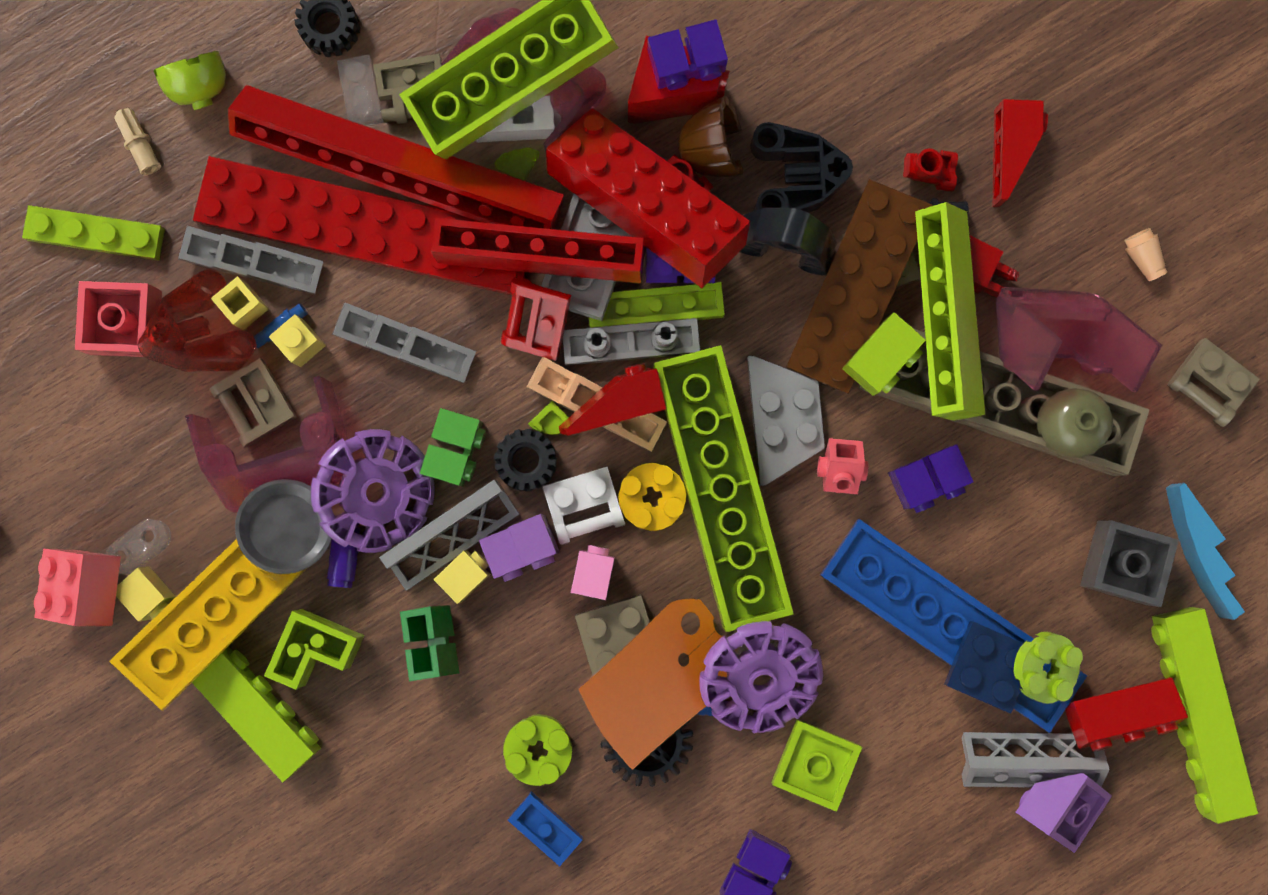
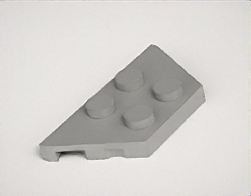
(784, 418)

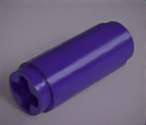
(342, 564)

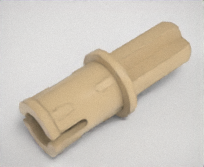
(137, 141)

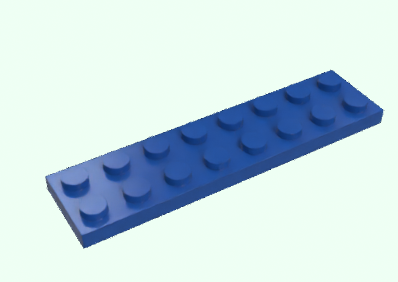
(923, 605)

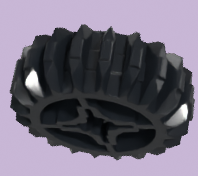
(667, 760)

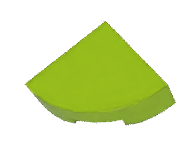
(549, 420)

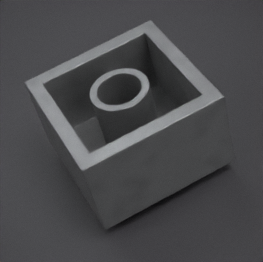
(1129, 563)

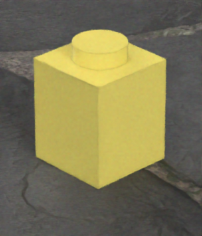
(240, 303)
(297, 340)
(463, 575)
(144, 594)

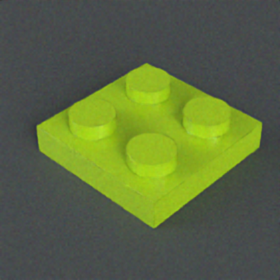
(816, 765)

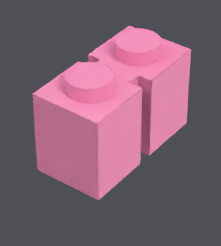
(593, 572)

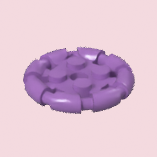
(353, 487)
(758, 660)

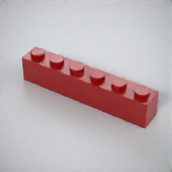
(538, 250)

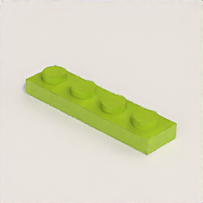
(93, 233)
(663, 305)

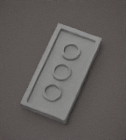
(589, 295)

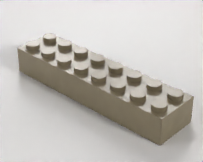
(1014, 411)

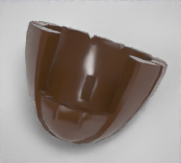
(704, 140)

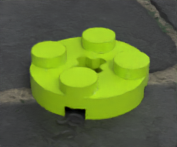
(1064, 671)
(521, 761)

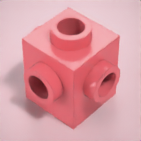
(841, 473)

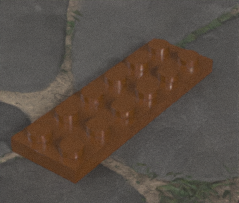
(858, 284)

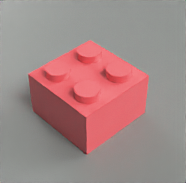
(113, 316)
(77, 587)

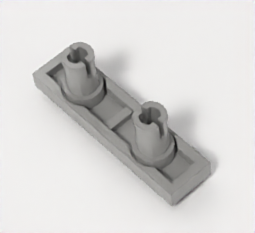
(631, 341)

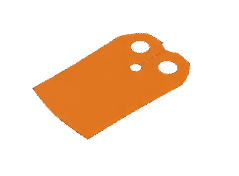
(645, 690)

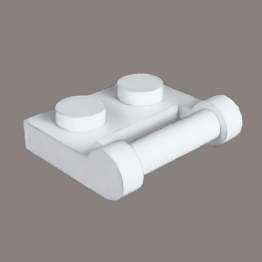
(580, 494)

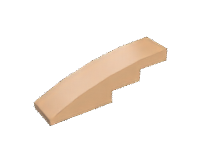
(574, 391)

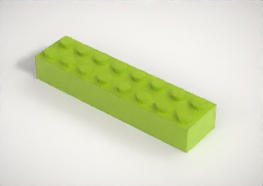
(723, 489)

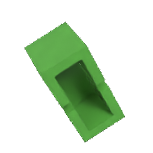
(460, 432)

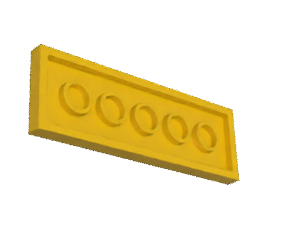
(199, 625)

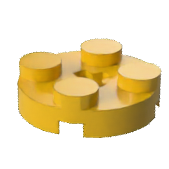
(669, 505)

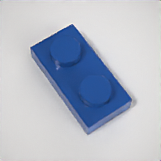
(545, 828)

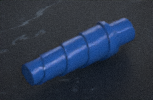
(263, 336)

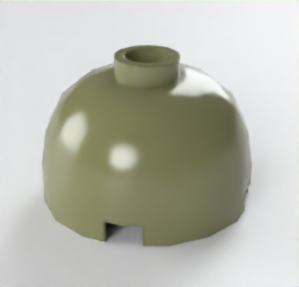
(1075, 423)

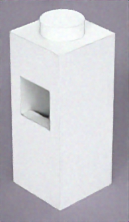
(529, 124)

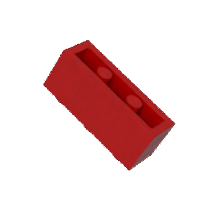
(1126, 714)

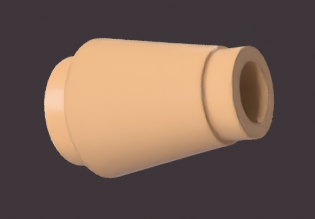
(1146, 253)

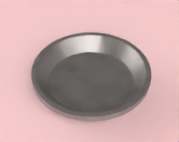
(280, 528)

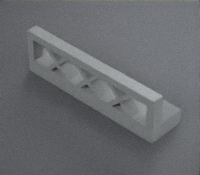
(442, 524)
(1006, 770)

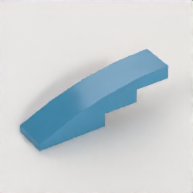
(1198, 541)

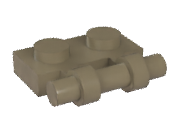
(397, 77)

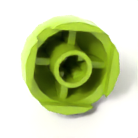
(193, 79)

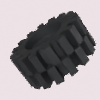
(327, 42)
(511, 445)

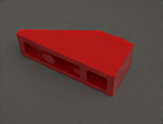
(1016, 135)
(619, 400)

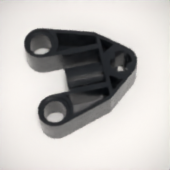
(800, 145)
(792, 232)

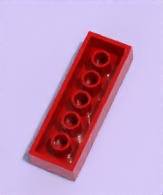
(647, 197)

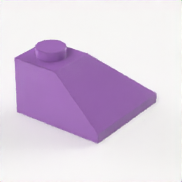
(1064, 807)

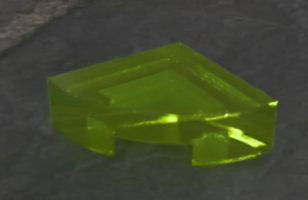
(518, 162)

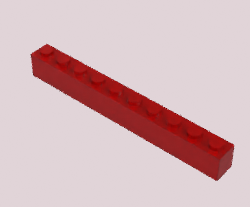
(390, 162)

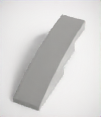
(250, 260)
(404, 342)

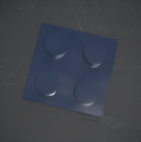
(986, 667)

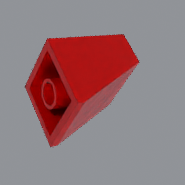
(651, 104)

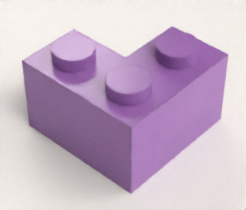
(520, 546)

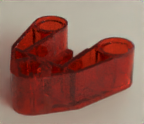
(205, 354)

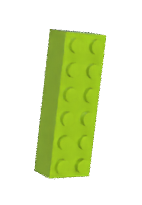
(507, 72)

